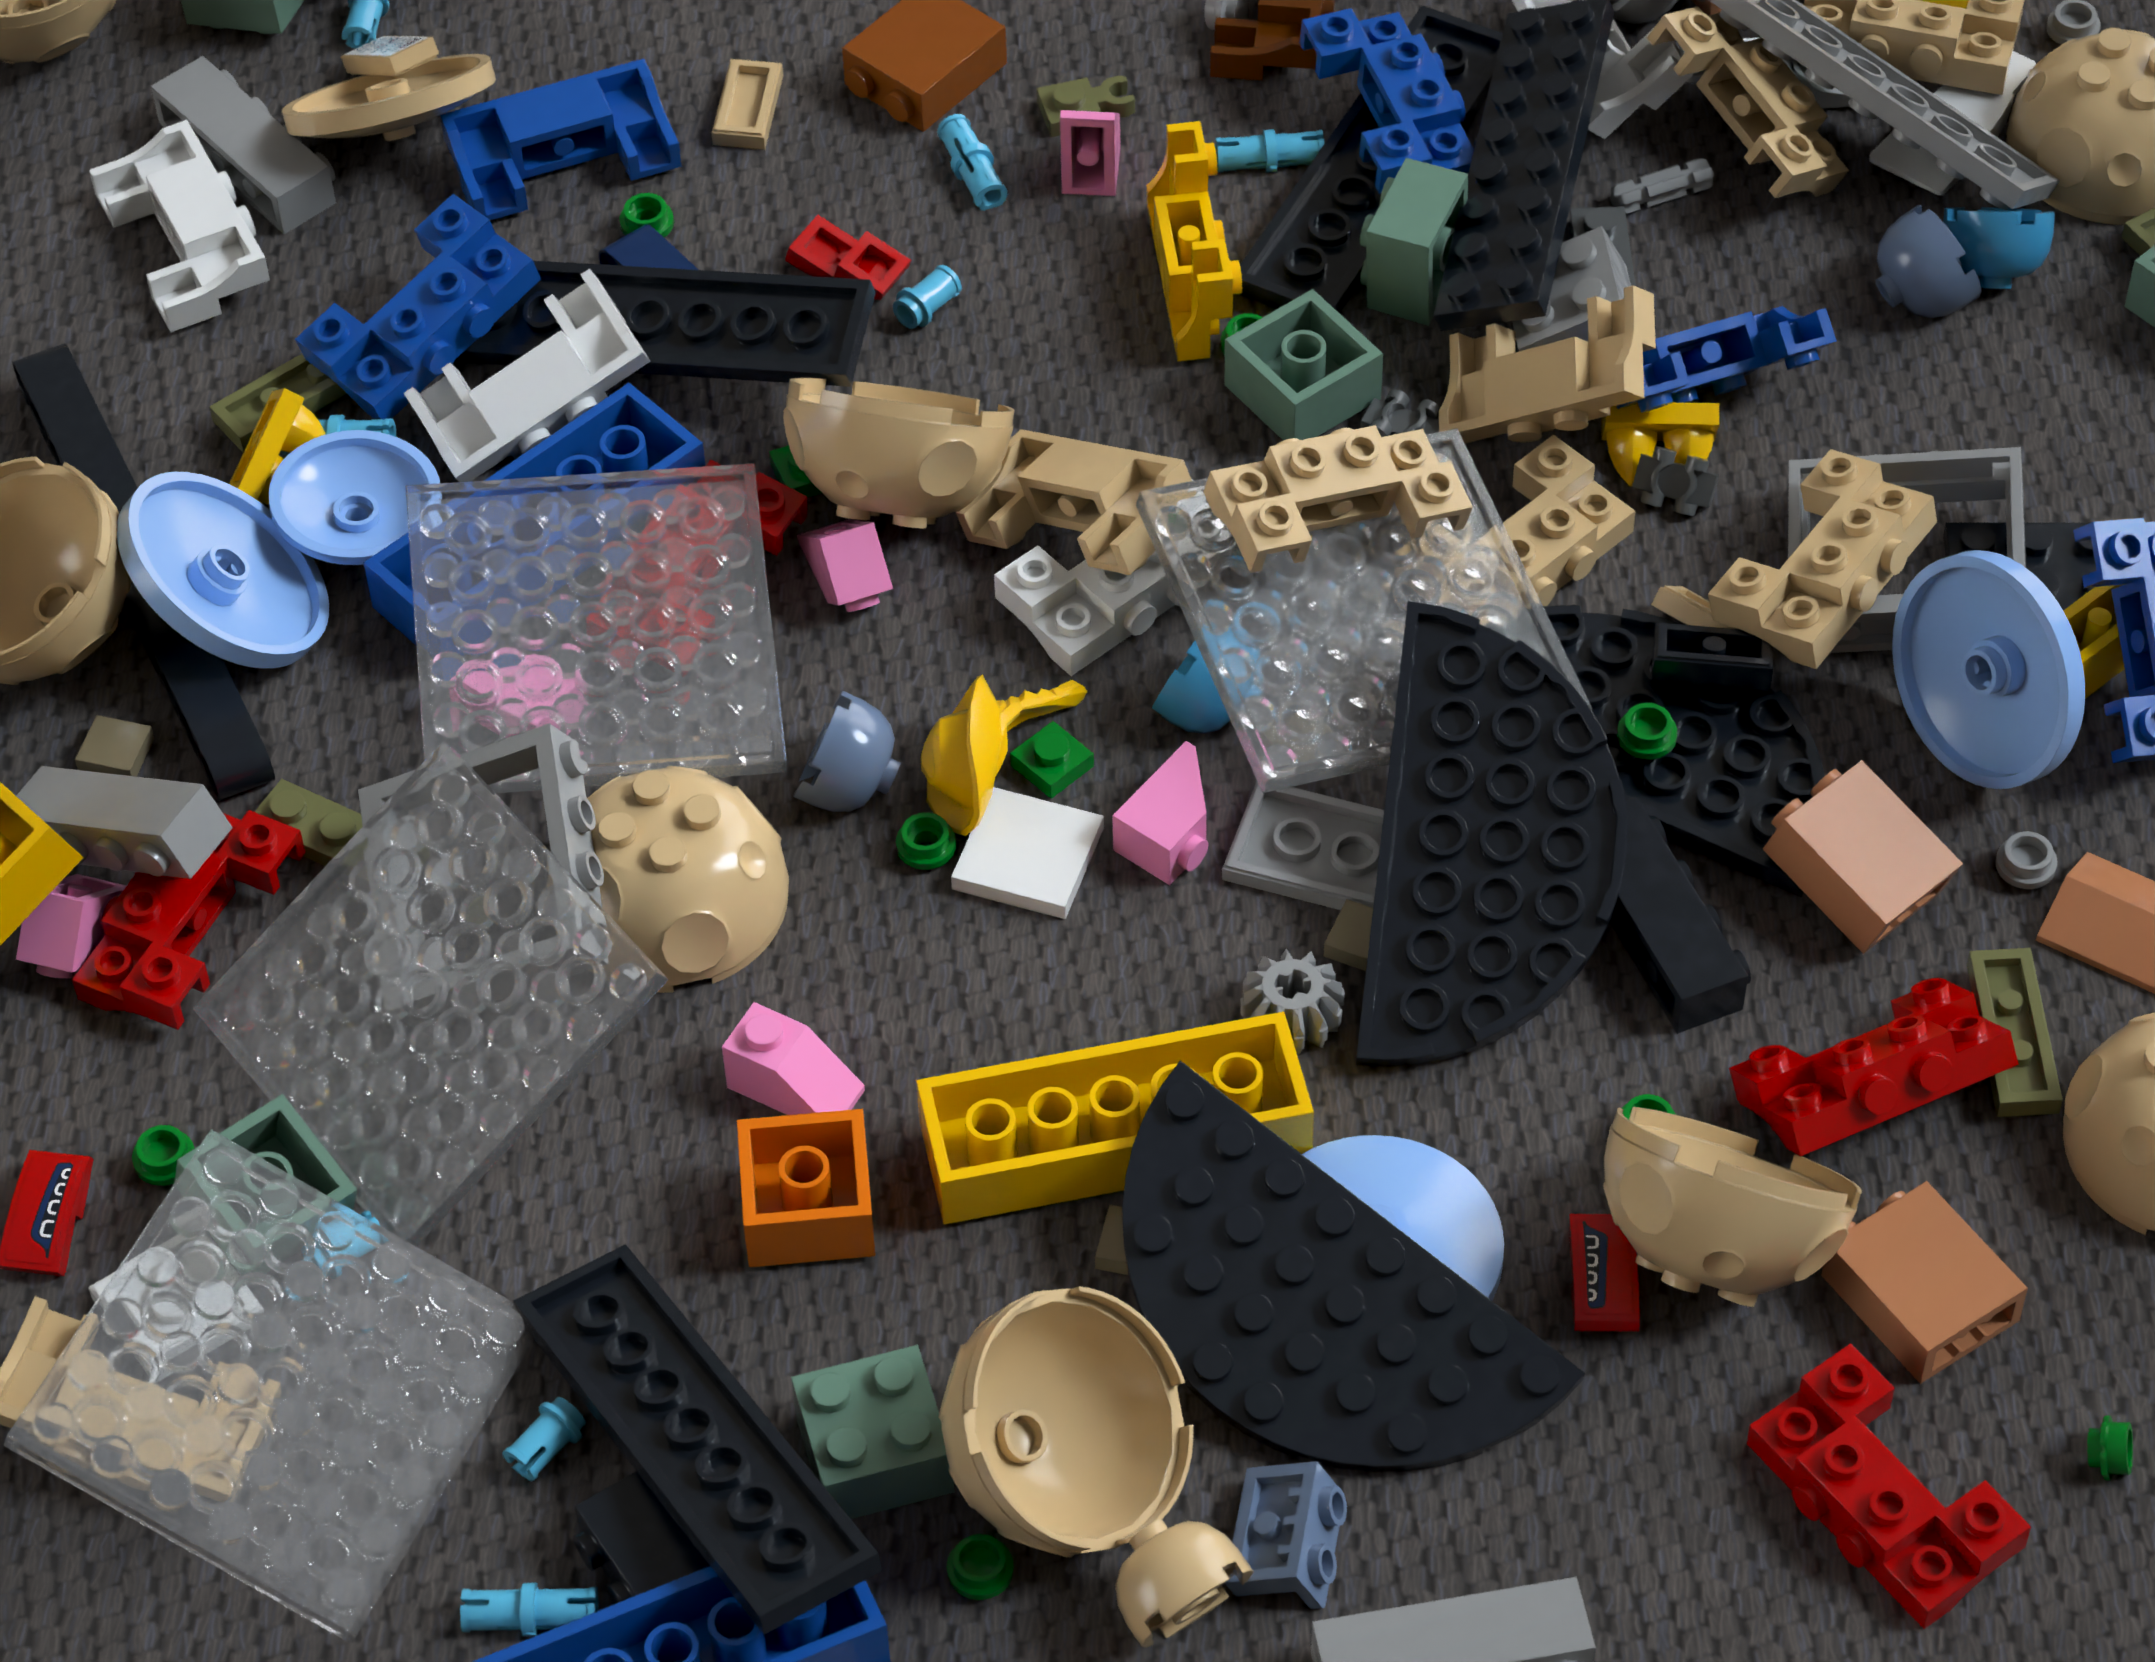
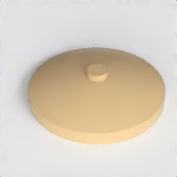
(389, 103)

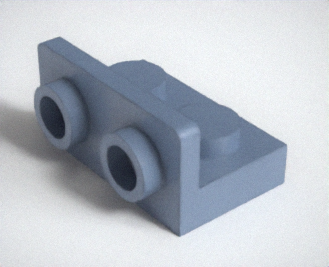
(1289, 1531)

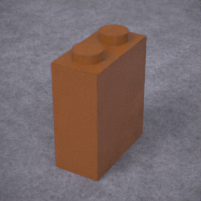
(924, 58)

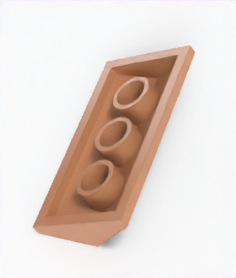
(2105, 920)

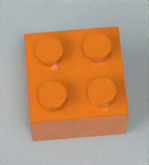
(805, 1188)

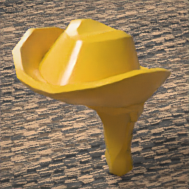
(971, 745)

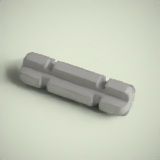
(1662, 185)

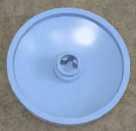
(221, 570)
(1988, 669)
(1425, 1198)

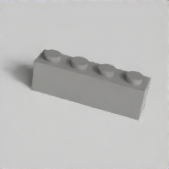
(243, 139)
(129, 819)
(1495, 1626)

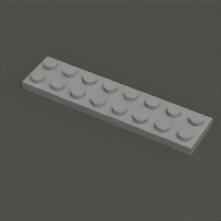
(1887, 93)

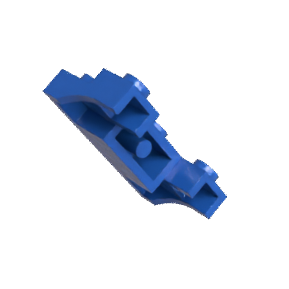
(1401, 87)
(557, 128)
(429, 319)
(1728, 351)
(2127, 558)

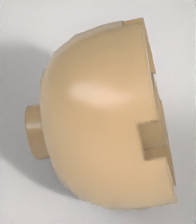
(1175, 1577)

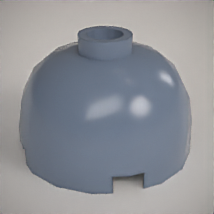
(1924, 266)
(849, 758)

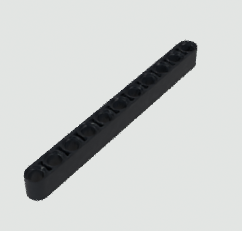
(192, 677)

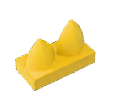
(282, 427)
(1682, 427)

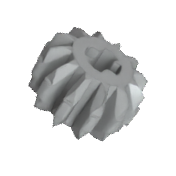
(1302, 991)

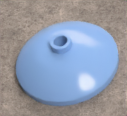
(346, 494)

